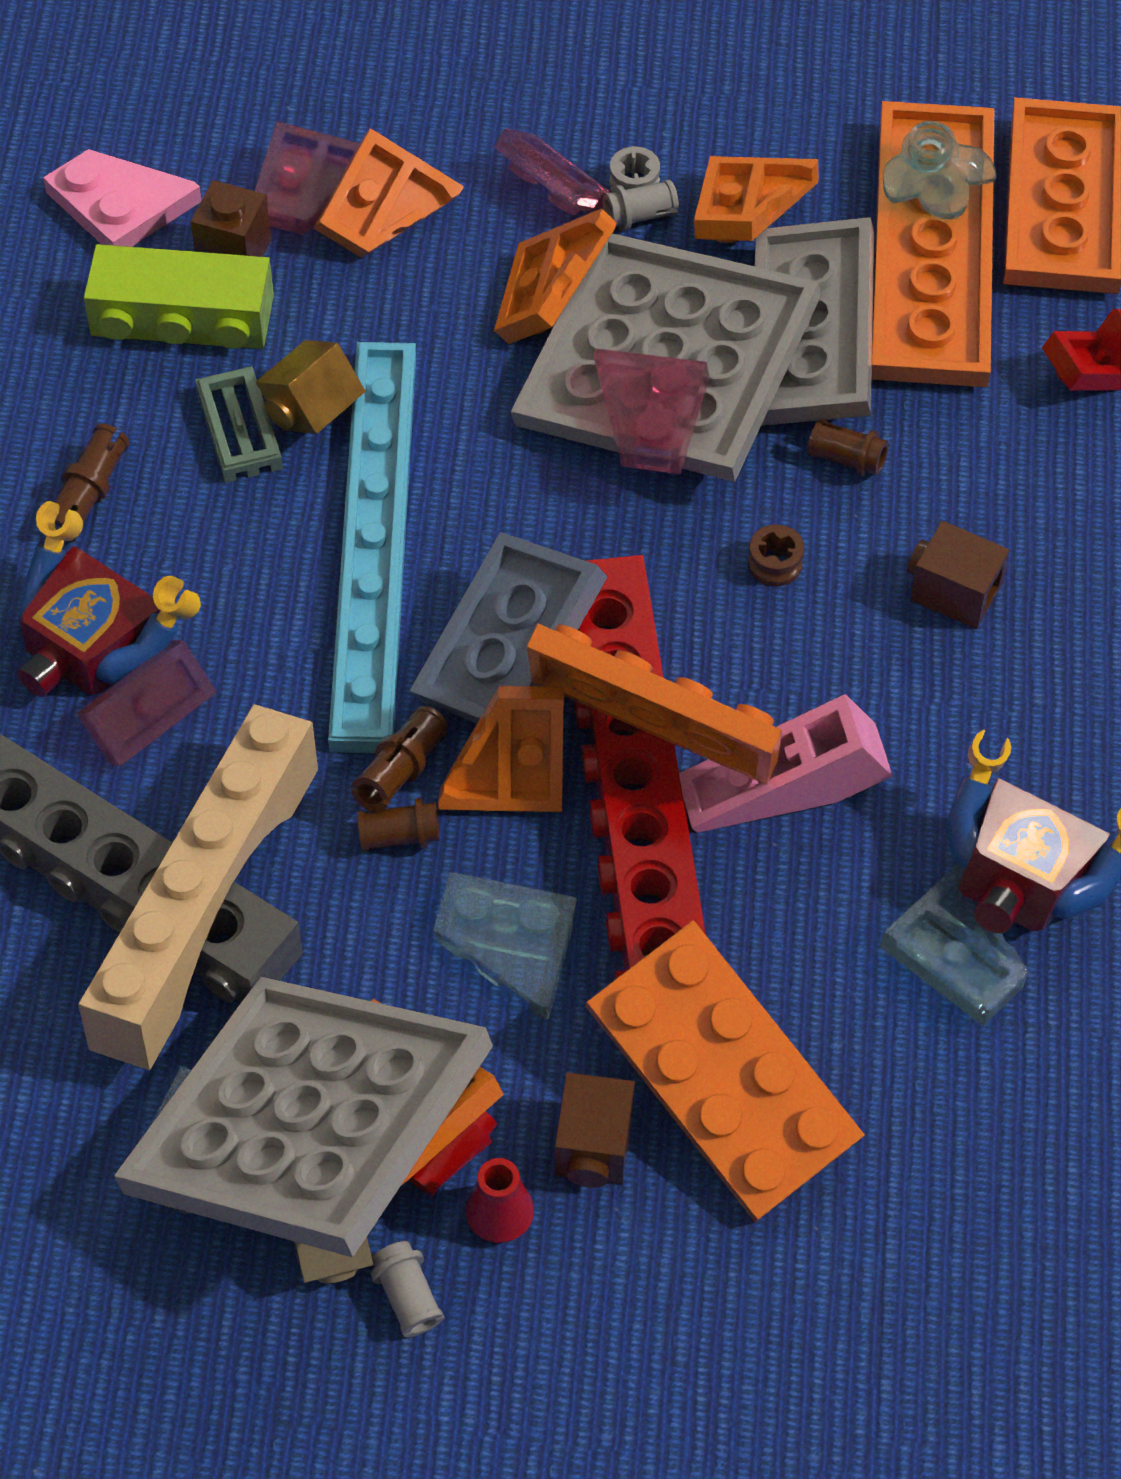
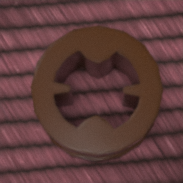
(770, 569)

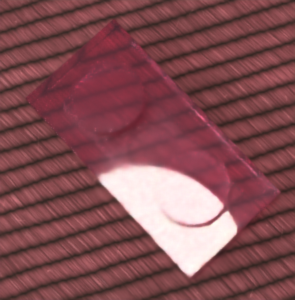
(539, 162)
(146, 703)

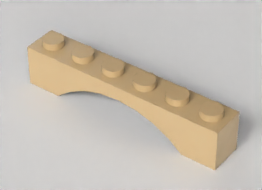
(152, 961)

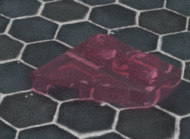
(301, 175)
(651, 406)

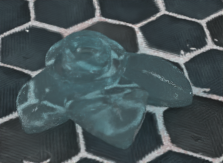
(936, 170)

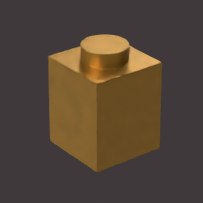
(310, 387)

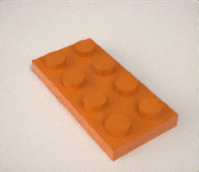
(1064, 196)
(669, 710)
(724, 1070)

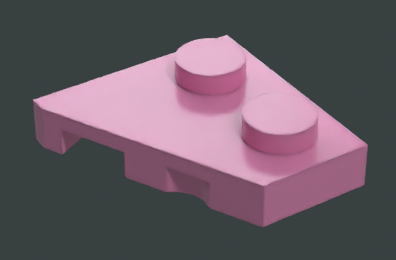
(119, 198)

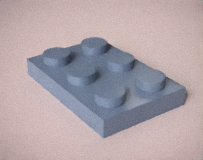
(495, 621)

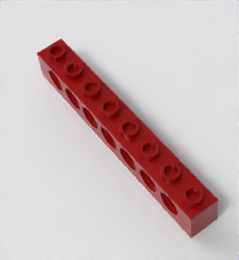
(638, 759)

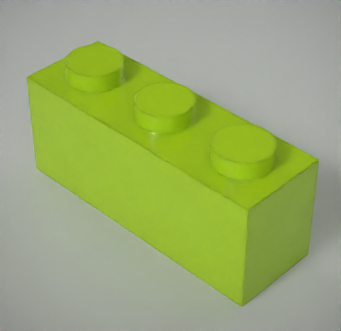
(179, 296)

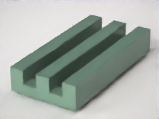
(248, 460)

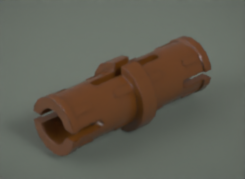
(88, 477)
(399, 759)

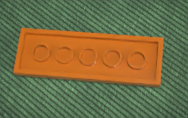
(930, 270)

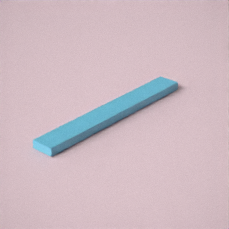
(373, 549)

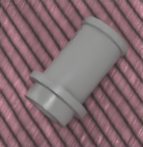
(641, 203)
(406, 1287)

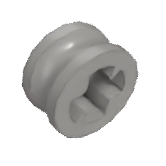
(634, 160)

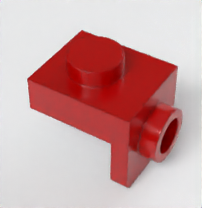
(1088, 357)

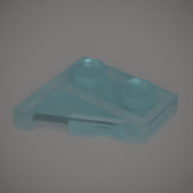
(954, 953)

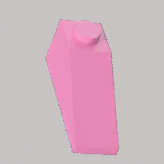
(819, 763)

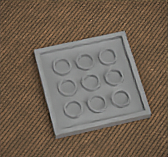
(679, 307)
(305, 1114)

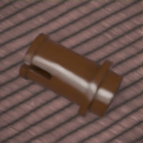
(848, 447)
(399, 826)

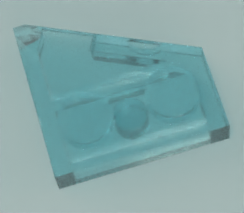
(508, 934)

